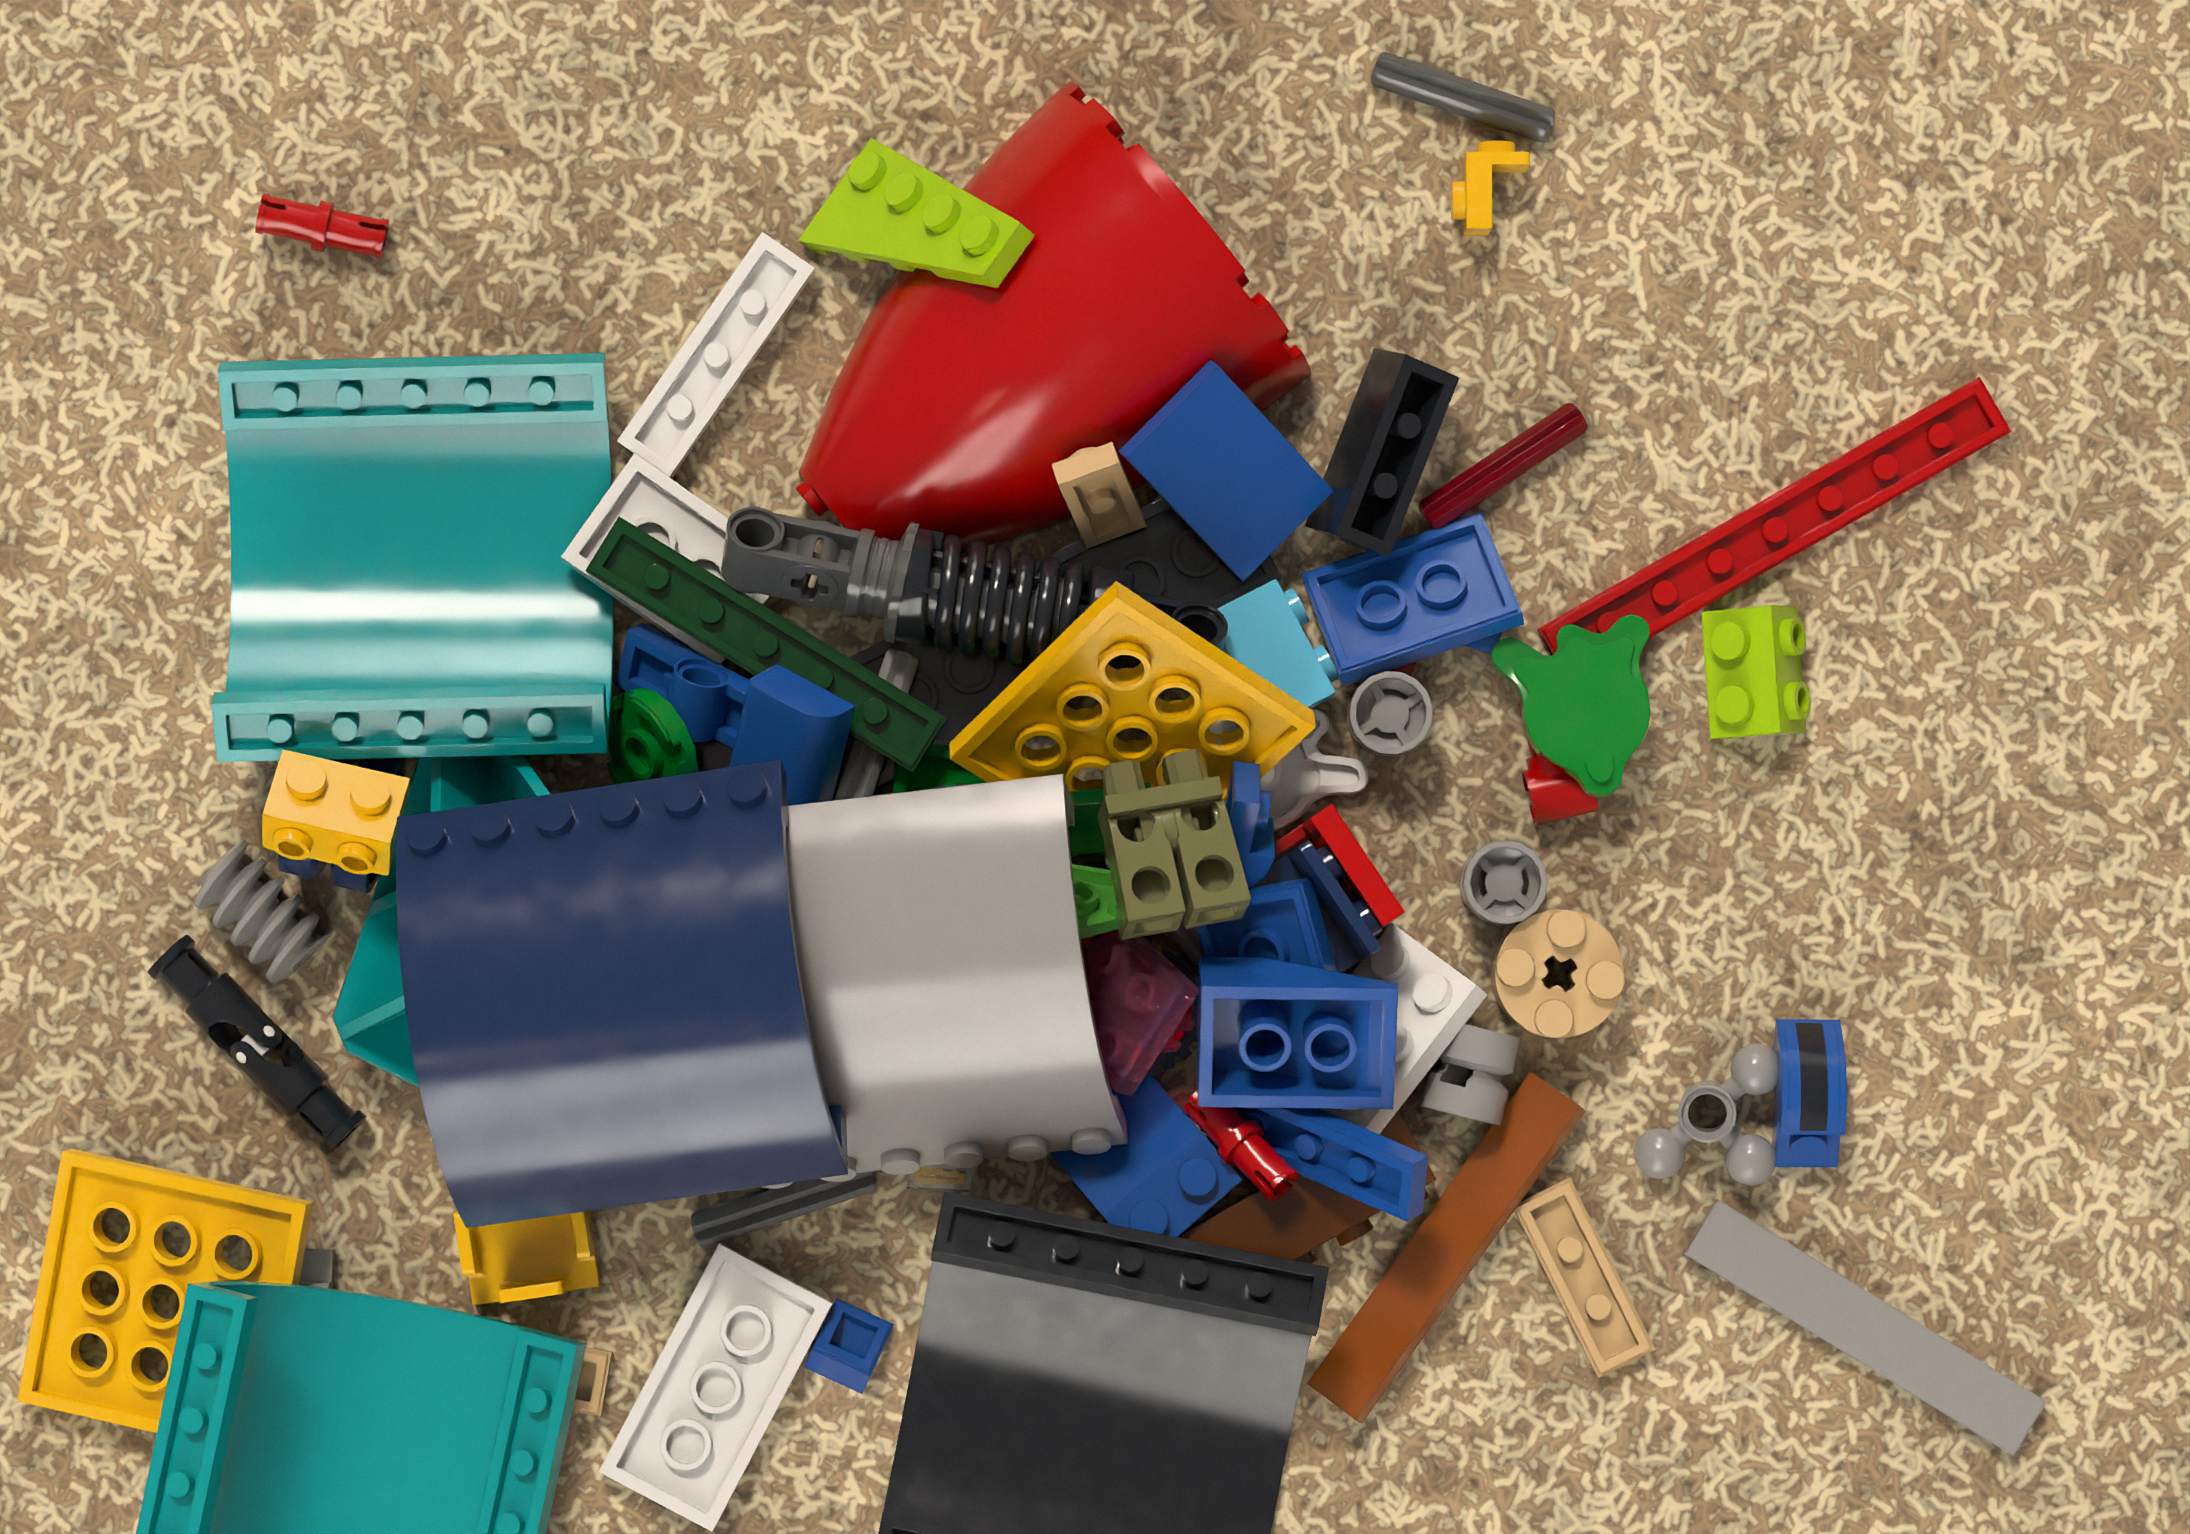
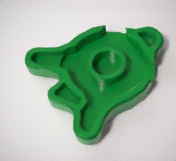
(1584, 701)

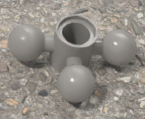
(1749, 1156)

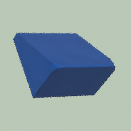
(849, 1345)

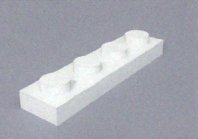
(716, 355)

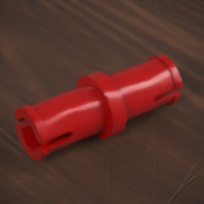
(322, 226)
(1243, 1145)

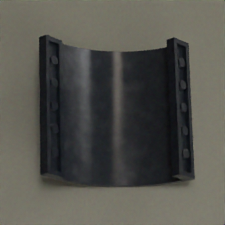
(1097, 1380)

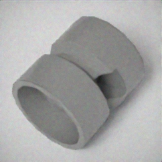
(1389, 714)
(1503, 882)
(1483, 1094)

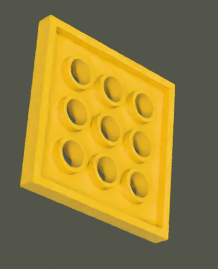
(1129, 698)
(78, 1248)

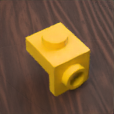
(1473, 196)

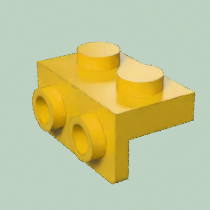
(333, 813)

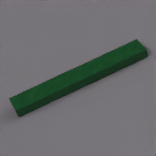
(761, 639)

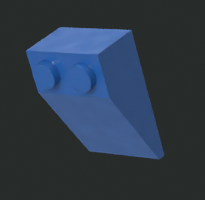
(1293, 1036)
(1163, 1173)

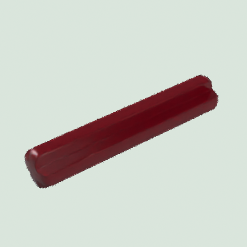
(1503, 466)

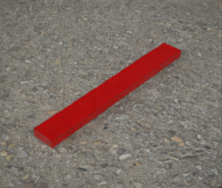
(1796, 516)

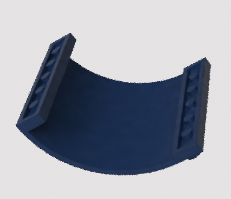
(611, 996)

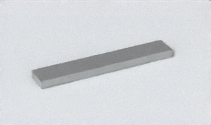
(1864, 1327)

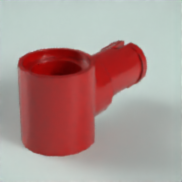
(1552, 791)

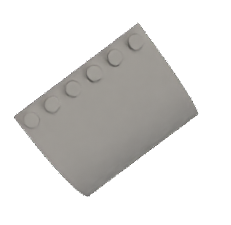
(949, 976)

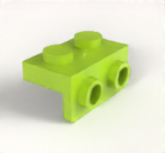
(1755, 671)

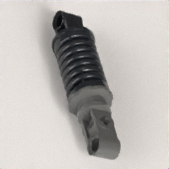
(930, 591)

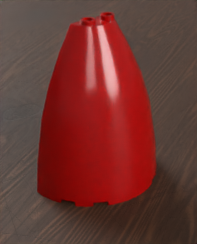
(1106, 314)

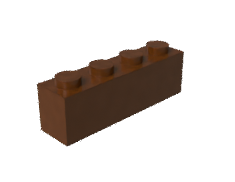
(1297, 1220)

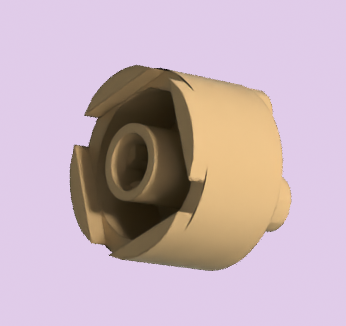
(1594, 977)

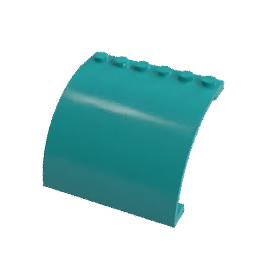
(409, 555)
(356, 1417)

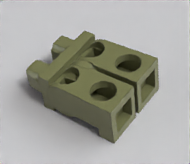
(1170, 848)

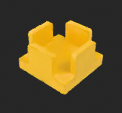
(528, 1257)

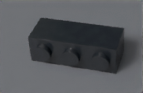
(1383, 450)

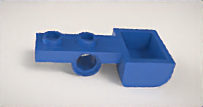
(760, 718)

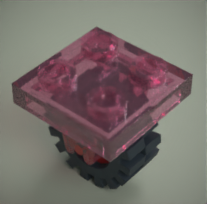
(1140, 1007)

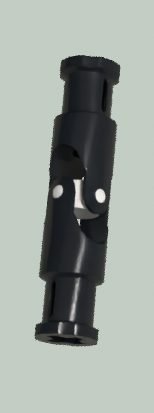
(219, 1007)

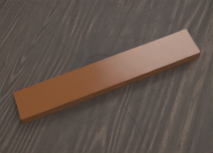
(1446, 1247)

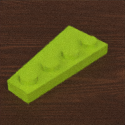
(913, 220)

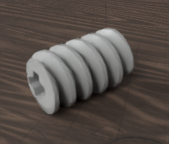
(259, 914)

